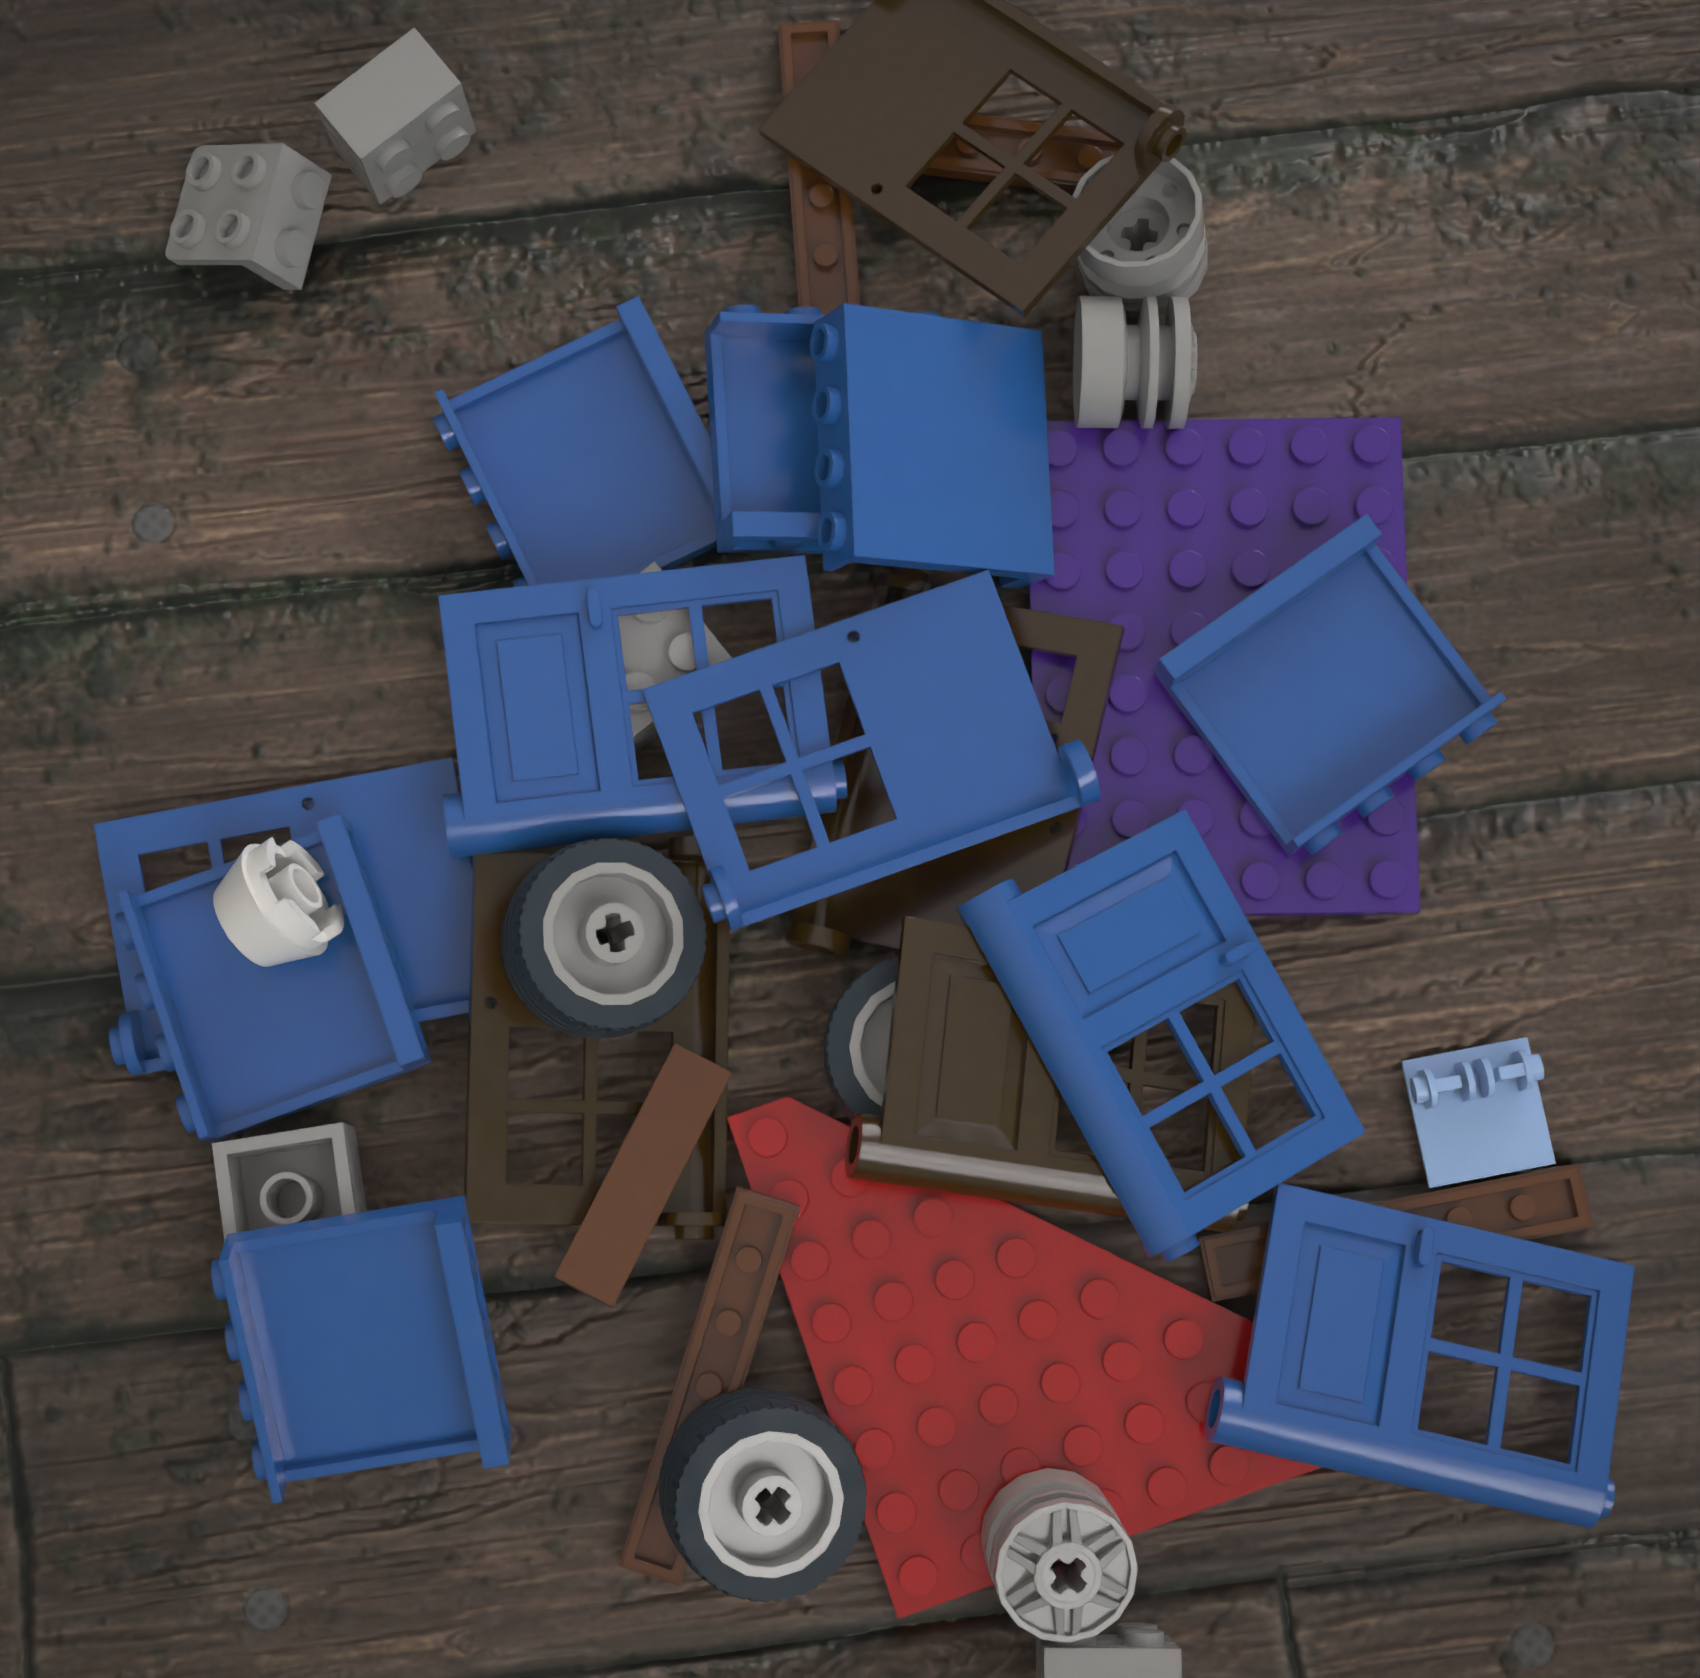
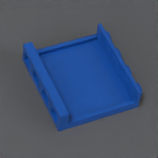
(764, 429)
(932, 444)
(588, 457)
(1326, 690)
(277, 1036)
(363, 1342)

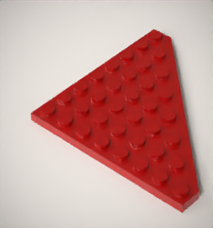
(987, 1349)

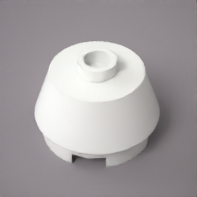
(275, 905)

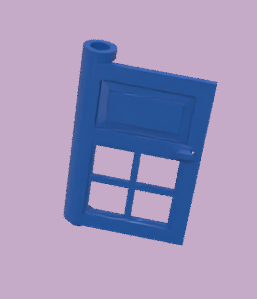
(550, 717)
(944, 723)
(404, 850)
(1133, 947)
(1348, 1345)

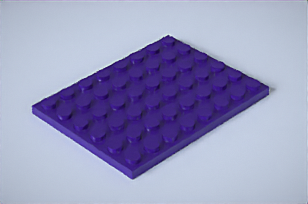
(1167, 539)

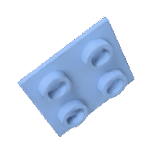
(1478, 1112)

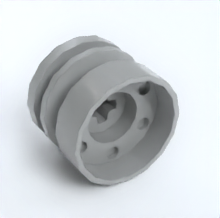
(1162, 220)
(1132, 362)
(1049, 1519)

